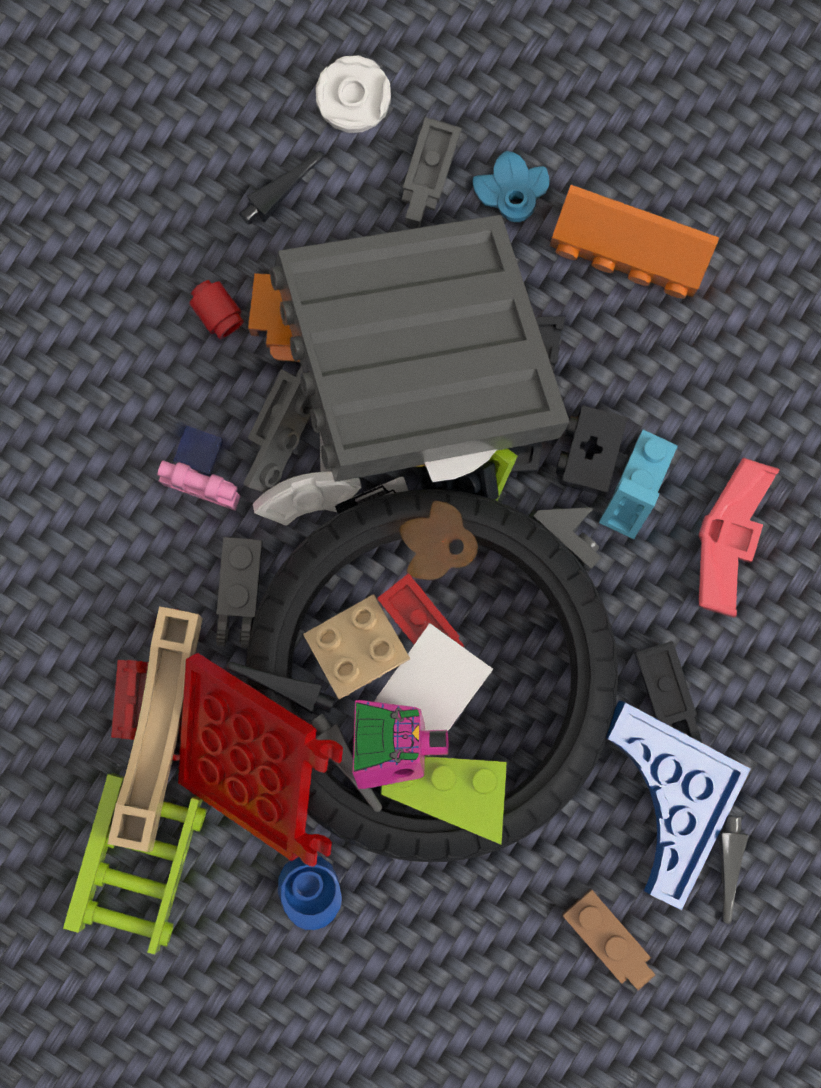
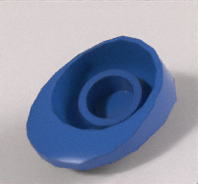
(309, 893)

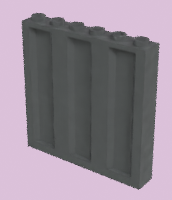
(417, 347)

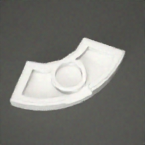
(304, 495)

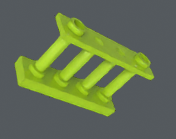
(96, 872)

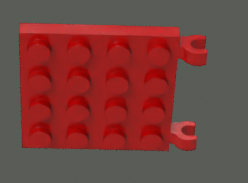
(251, 759)

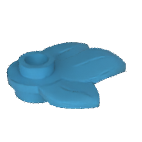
(510, 182)

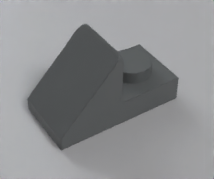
(561, 524)

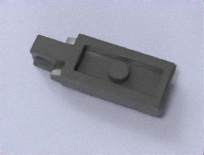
(429, 168)

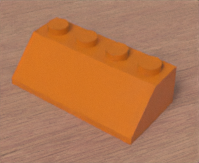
(632, 242)

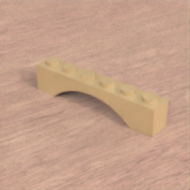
(156, 735)

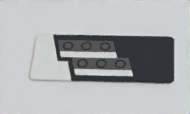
(390, 487)

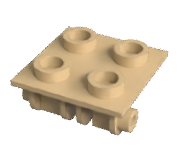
(356, 646)

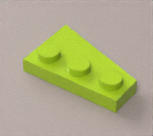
(458, 792)

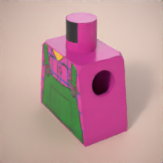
(392, 744)

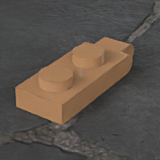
(609, 940)

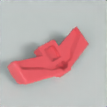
(731, 536)

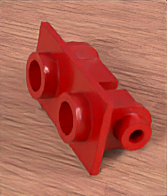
(128, 697)

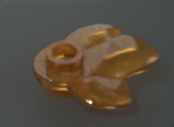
(432, 539)

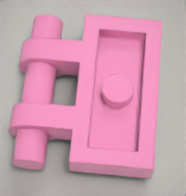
(191, 482)

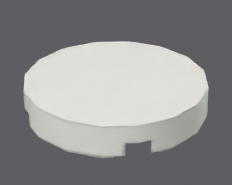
(353, 94)

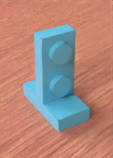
(639, 485)

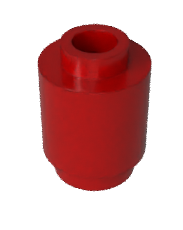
(216, 308)

